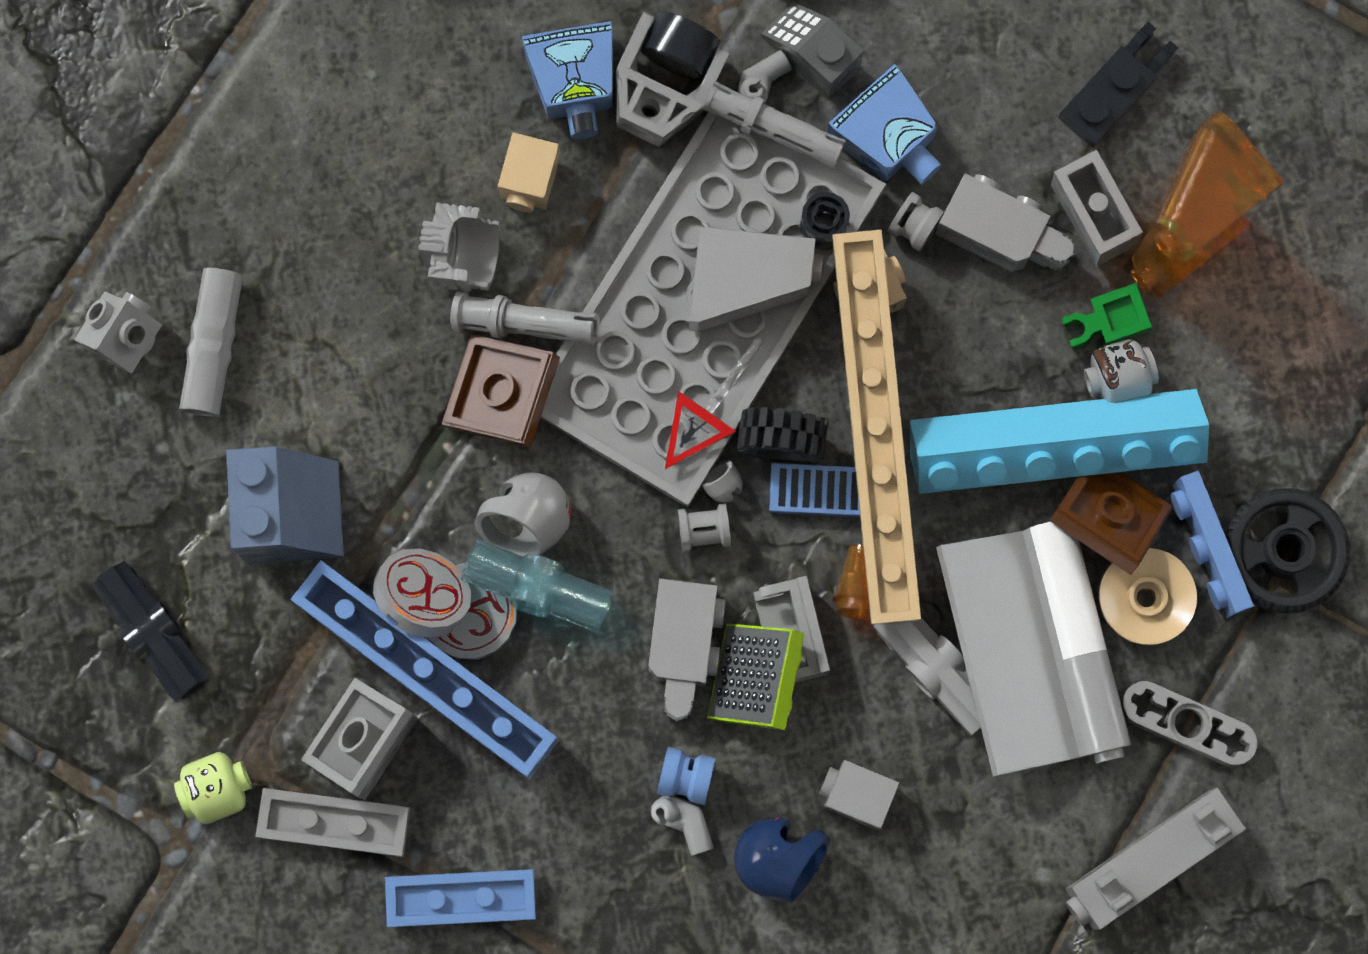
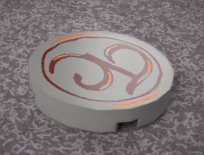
(422, 592)
(483, 629)

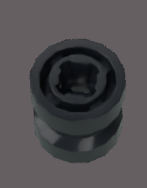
(824, 225)

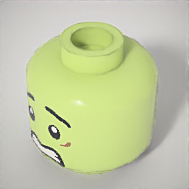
(212, 788)

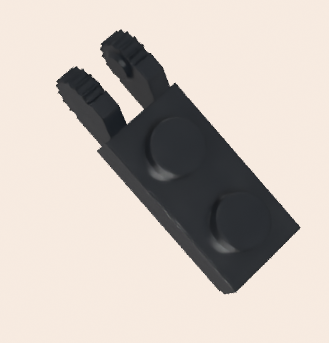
(1114, 88)

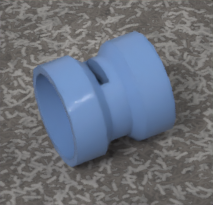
(686, 776)

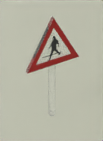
(695, 426)

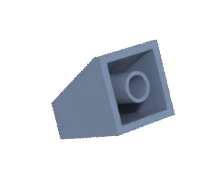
(283, 505)

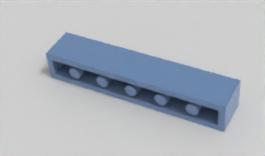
(425, 671)

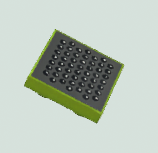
(756, 676)

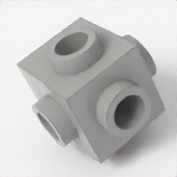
(119, 330)

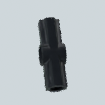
(151, 631)

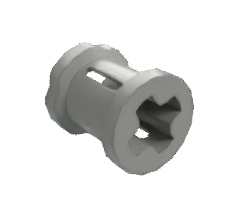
(693, 520)

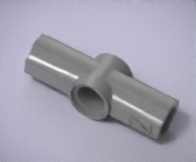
(934, 667)

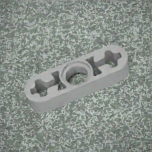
(1216, 749)

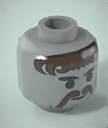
(1121, 372)

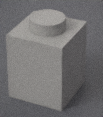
(858, 794)

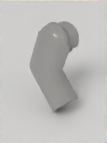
(758, 78)
(686, 818)

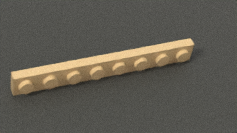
(876, 427)

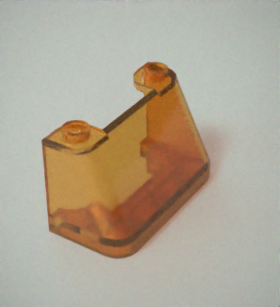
(1202, 204)

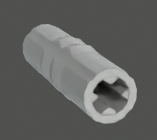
(211, 342)

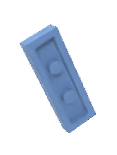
(1210, 545)
(460, 898)

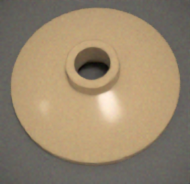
(1172, 594)

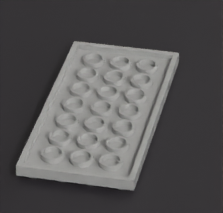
(627, 384)

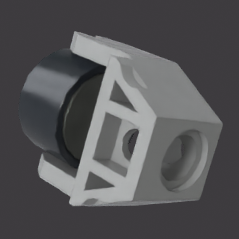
(679, 48)

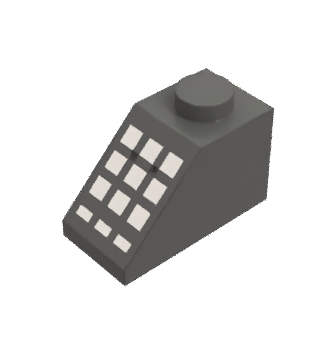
(814, 47)

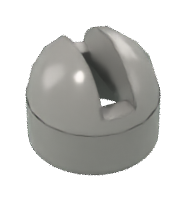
(723, 481)

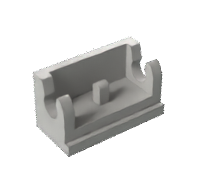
(792, 607)

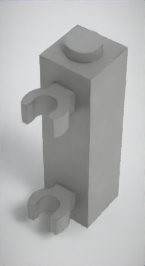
(1153, 860)

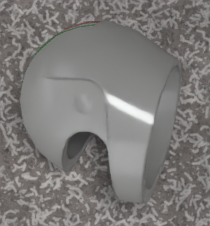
(536, 504)

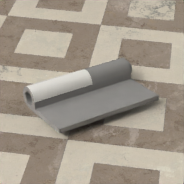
(1033, 649)

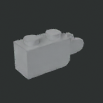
(1002, 227)
(682, 641)

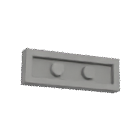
(333, 822)

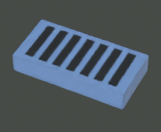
(813, 490)

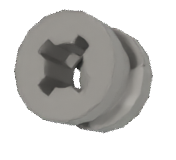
(920, 223)

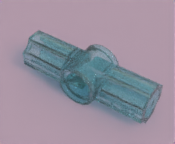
(536, 585)

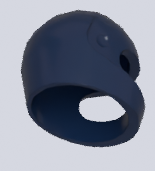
(774, 866)

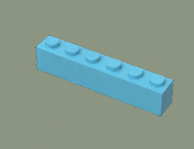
(1058, 441)

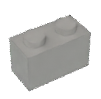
(1096, 208)

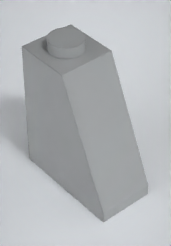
(748, 274)

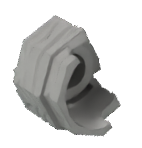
(460, 248)

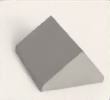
(359, 739)

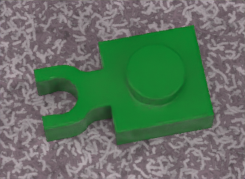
(1116, 316)

